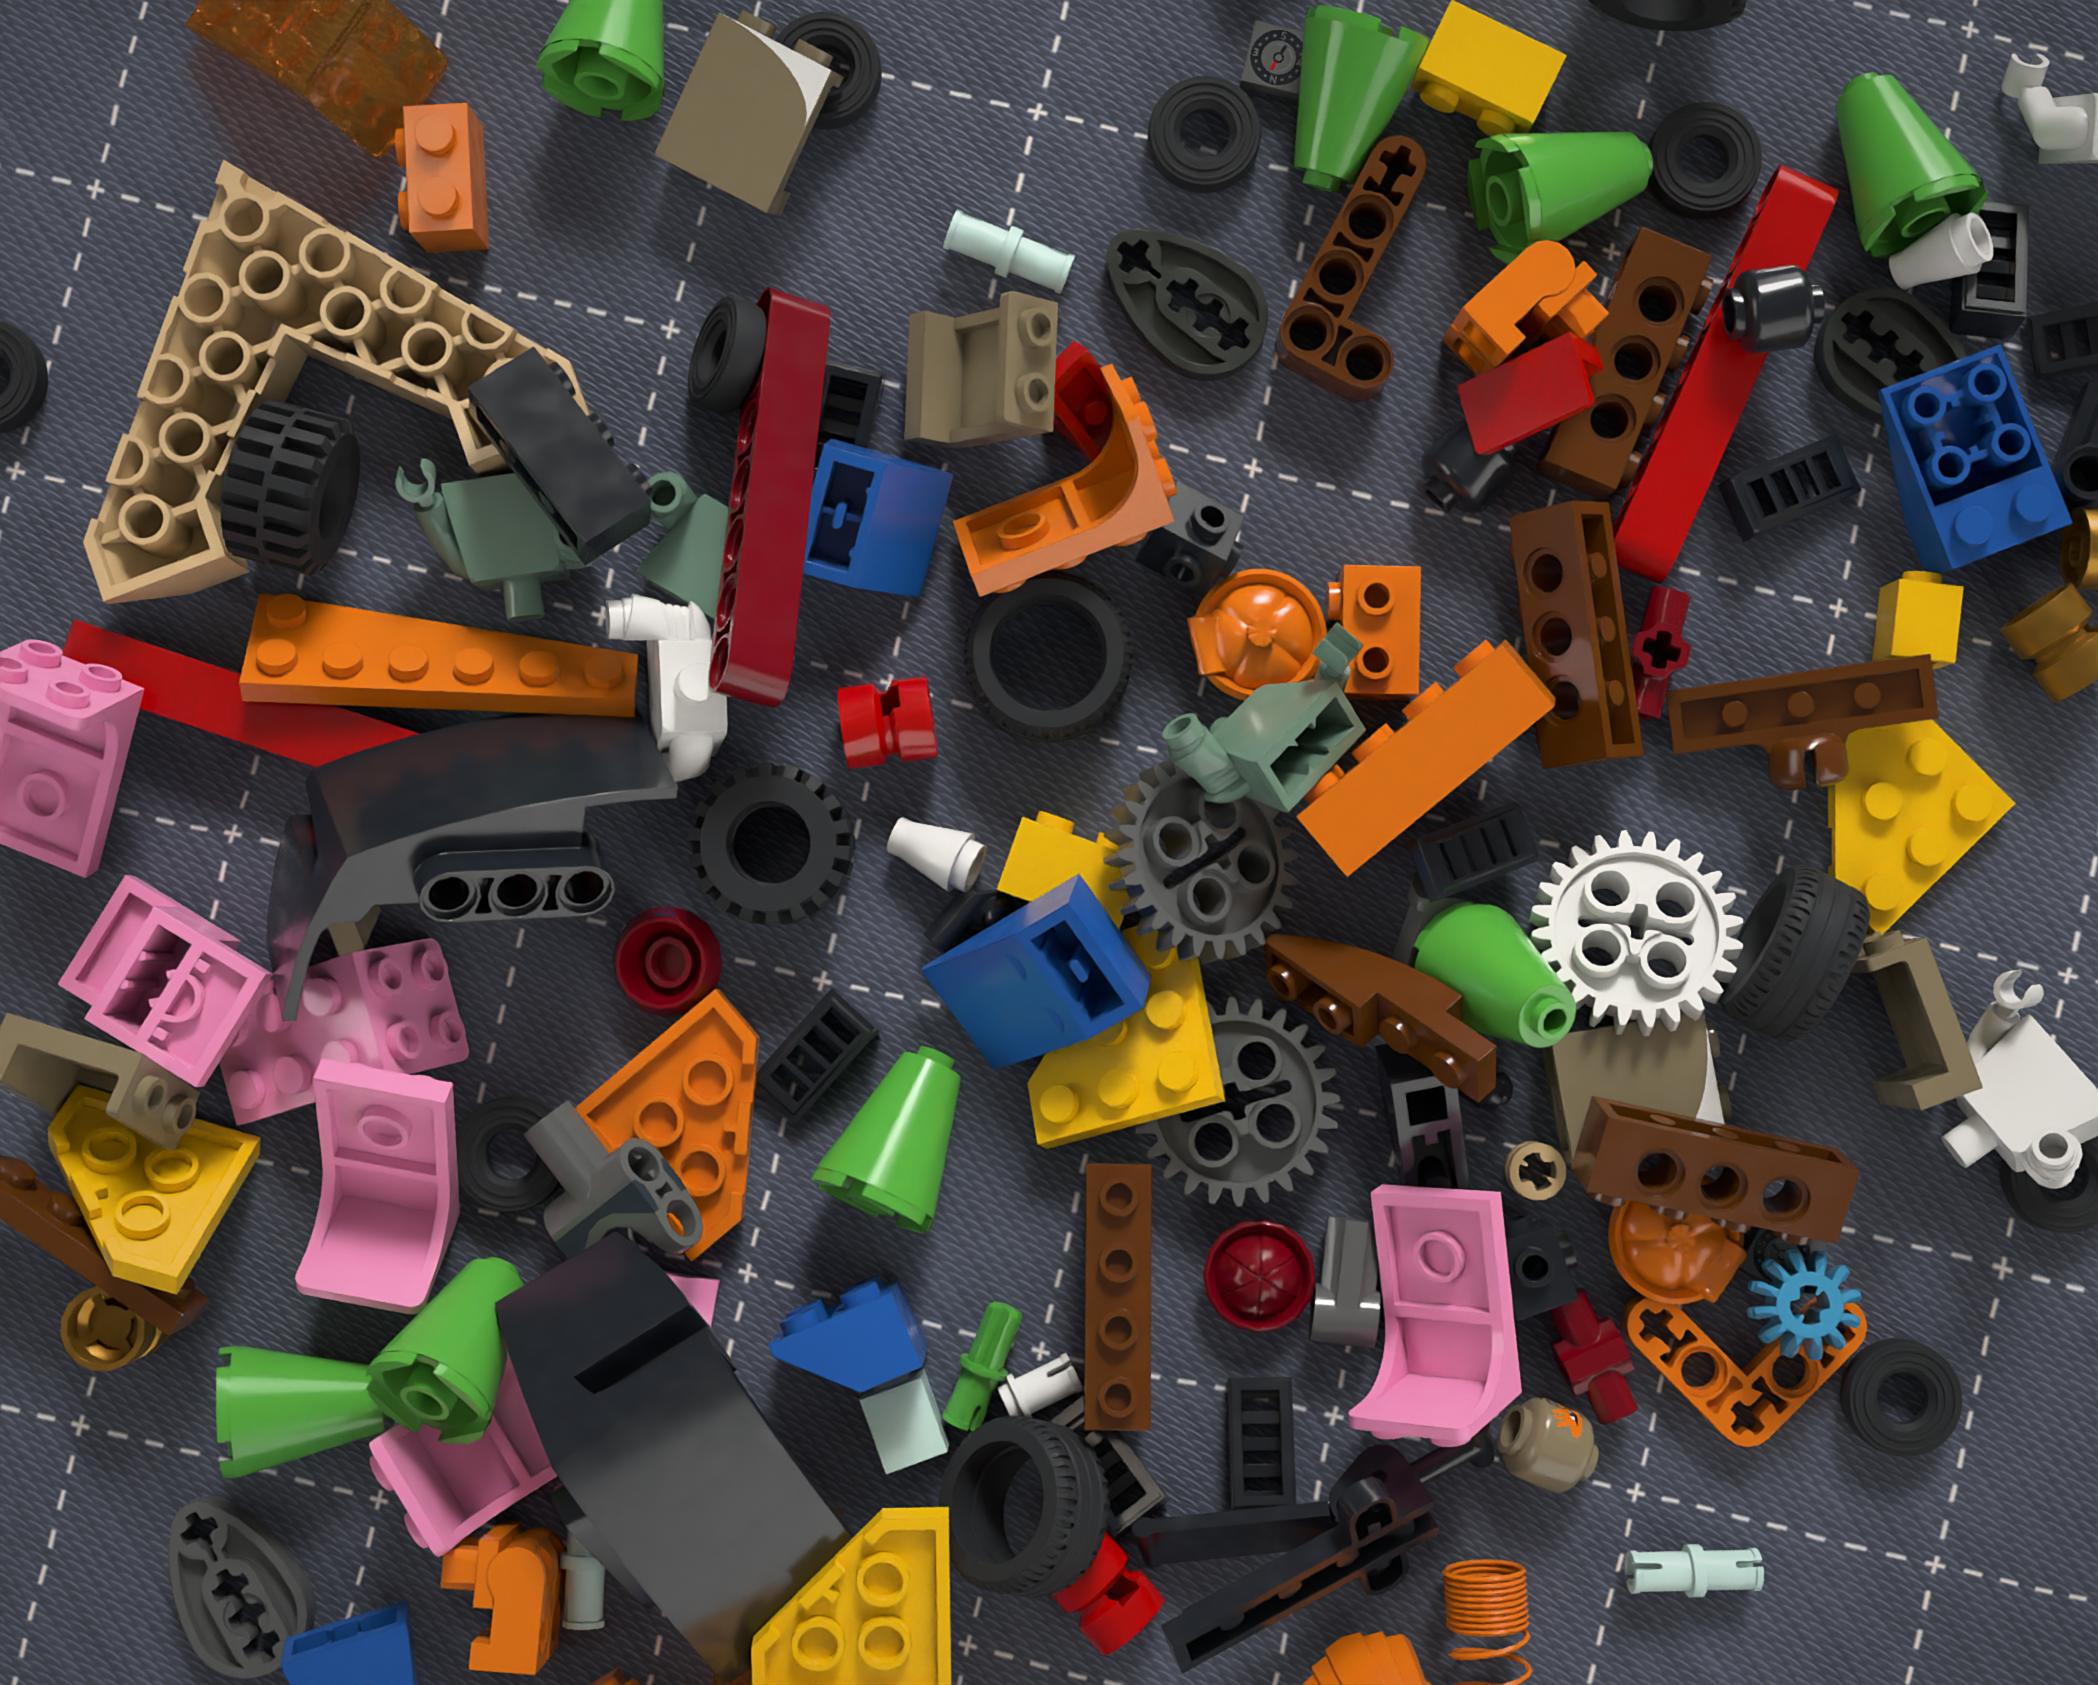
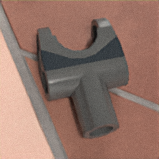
(610, 1190)

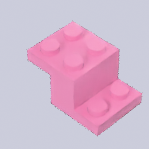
(164, 981)

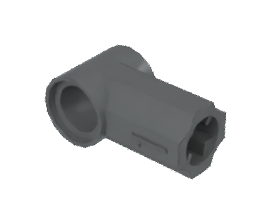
(1346, 1299)

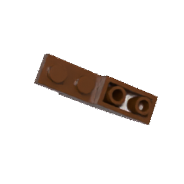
(1372, 995)

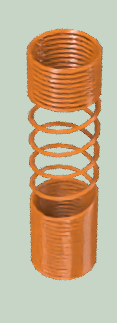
(1487, 1601)

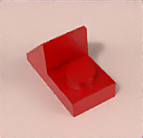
(1081, 401)

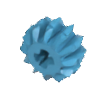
(1821, 1318)

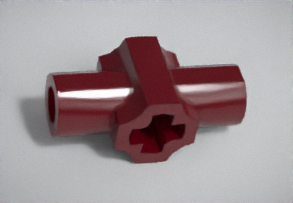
(1662, 623)
(1593, 1358)

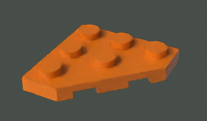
(695, 1105)

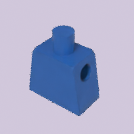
(355, 1651)

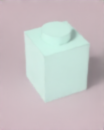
(905, 1421)

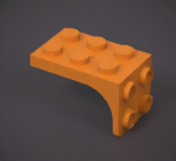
(1064, 521)

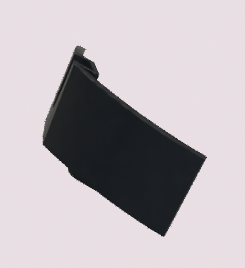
(462, 807)
(664, 1450)

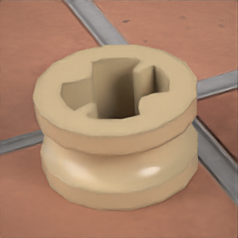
(1526, 1187)

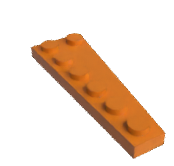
(389, 660)

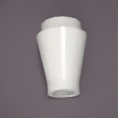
(1946, 251)
(939, 853)

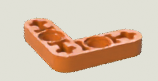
(1729, 1381)

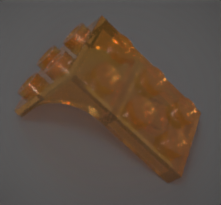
(337, 56)

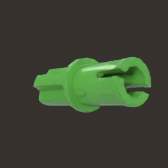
(983, 1367)

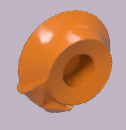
(1256, 632)
(1673, 1257)

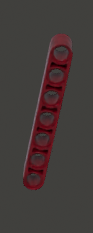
(770, 505)

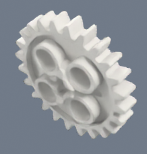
(1641, 880)

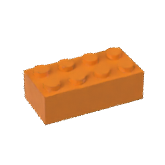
(1427, 757)

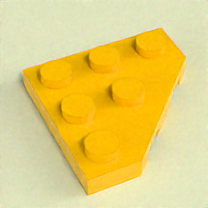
(1906, 814)
(1138, 1068)
(142, 1201)
(869, 1612)

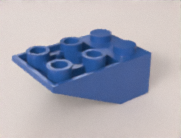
(1968, 462)
(1041, 977)

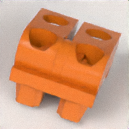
(1527, 300)
(523, 1586)

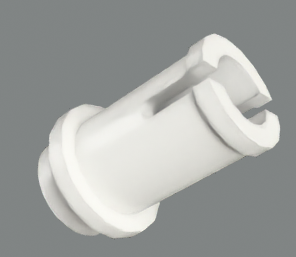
(1040, 1387)

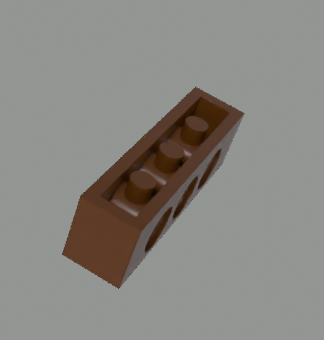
(1677, 279)
(1591, 607)
(1622, 1134)
(1117, 1297)

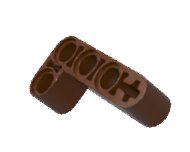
(1357, 261)

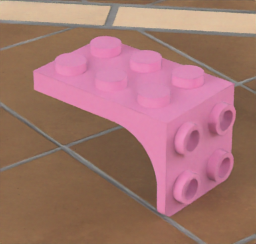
(61, 753)
(365, 1007)
(384, 1187)
(1446, 1316)
(462, 1486)

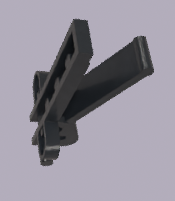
(1358, 1534)

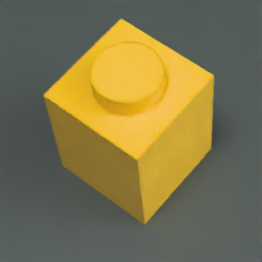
(1918, 618)

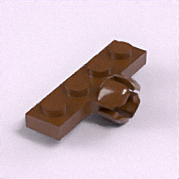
(1803, 713)
(60, 1228)

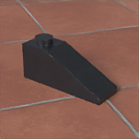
(1422, 1123)

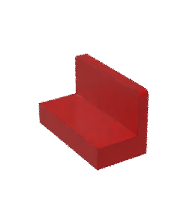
(1530, 392)

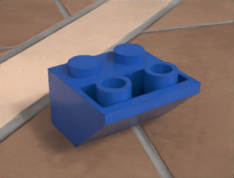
(873, 519)
(856, 1341)

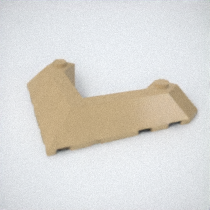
(255, 301)

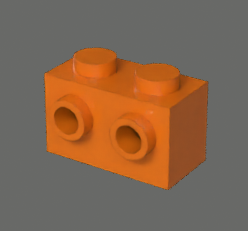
(444, 177)
(1384, 614)

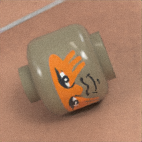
(1547, 1445)

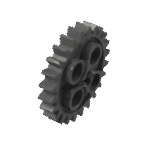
(1232, 908)
(1253, 1157)

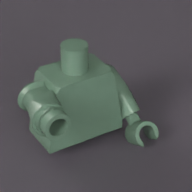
(492, 536)
(691, 554)
(1277, 737)

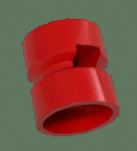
(887, 722)
(1111, 1599)

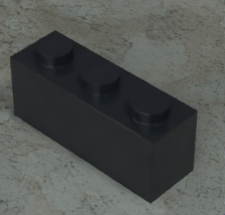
(561, 454)

